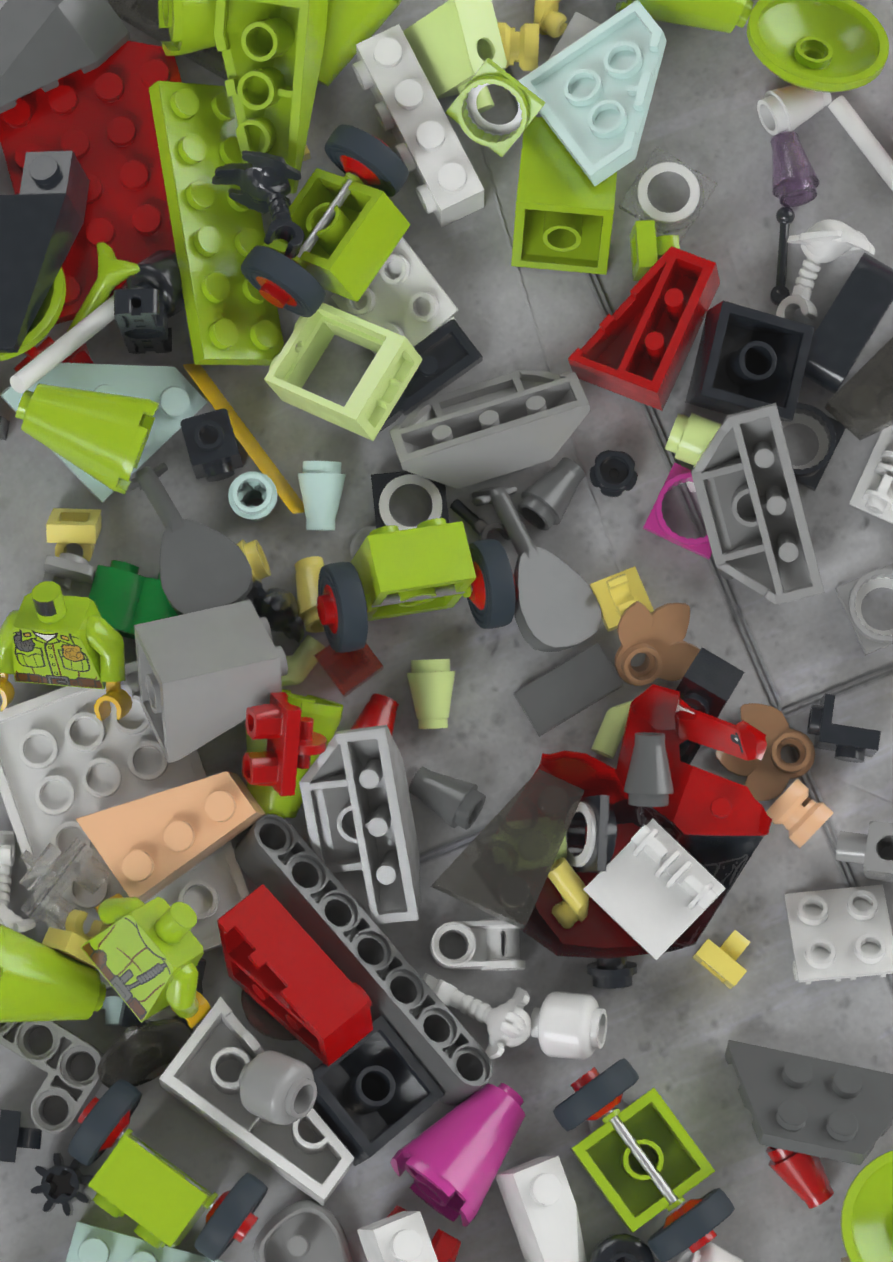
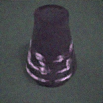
(792, 172)

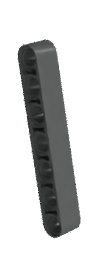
(280, 859)

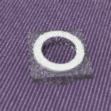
(676, 223)

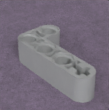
(58, 1066)

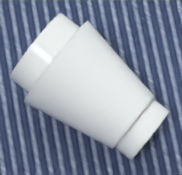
(790, 107)

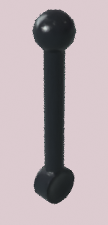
(785, 217)

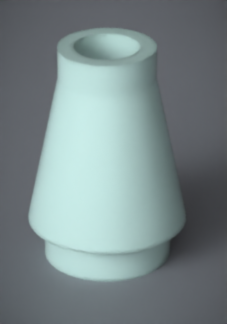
(250, 486)
(321, 493)

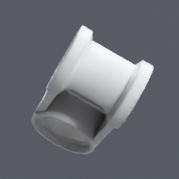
(482, 944)

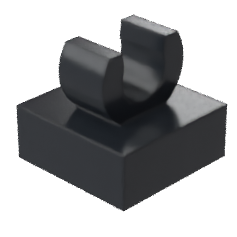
(14, 1136)

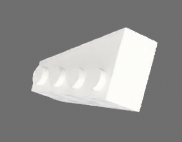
(207, 1082)

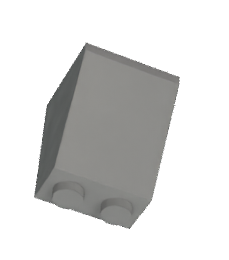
(204, 673)

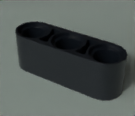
(849, 323)

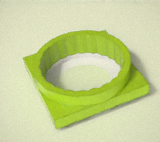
(496, 137)

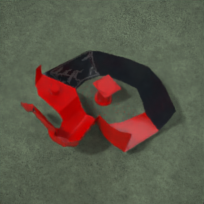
(705, 815)

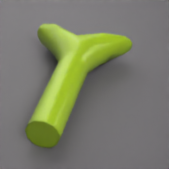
(110, 274)

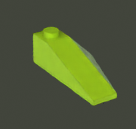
(272, 71)

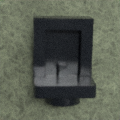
(211, 445)
(848, 742)

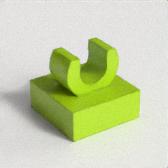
(647, 248)

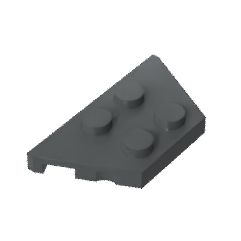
(812, 1102)

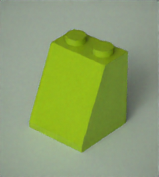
(559, 211)

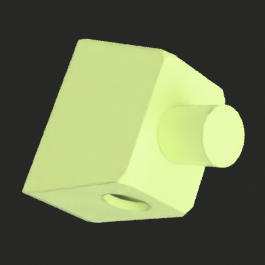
(455, 44)

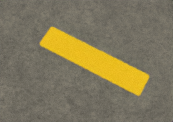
(246, 438)

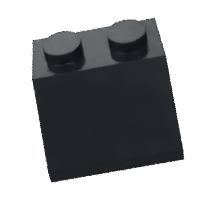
(749, 361)
(373, 1091)

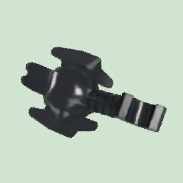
(265, 189)
(280, 610)

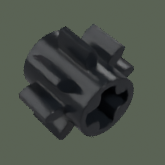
(48, 1187)

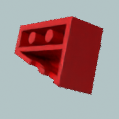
(652, 331)
(293, 976)

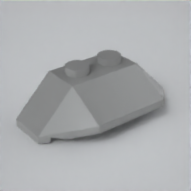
(491, 427)
(756, 508)
(365, 822)

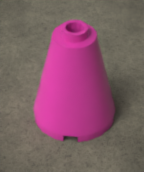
(463, 1152)

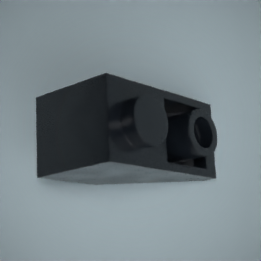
(706, 689)

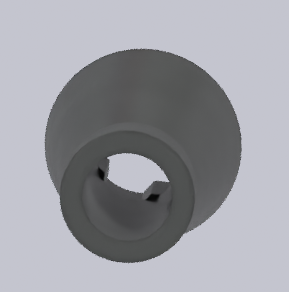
(549, 497)
(649, 772)
(448, 797)

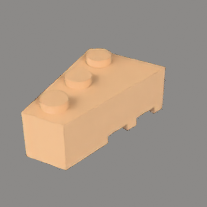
(170, 831)

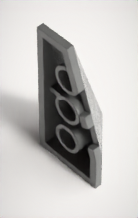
(51, 41)

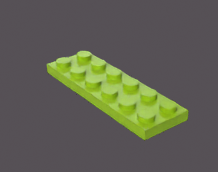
(210, 230)

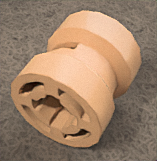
(799, 813)

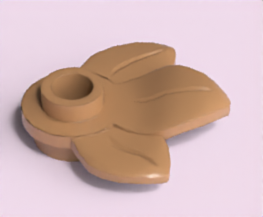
(659, 638)
(770, 775)

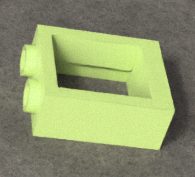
(377, 389)

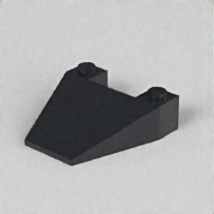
(36, 237)

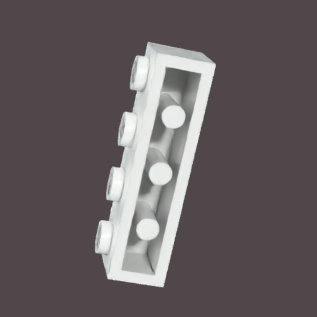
(419, 125)

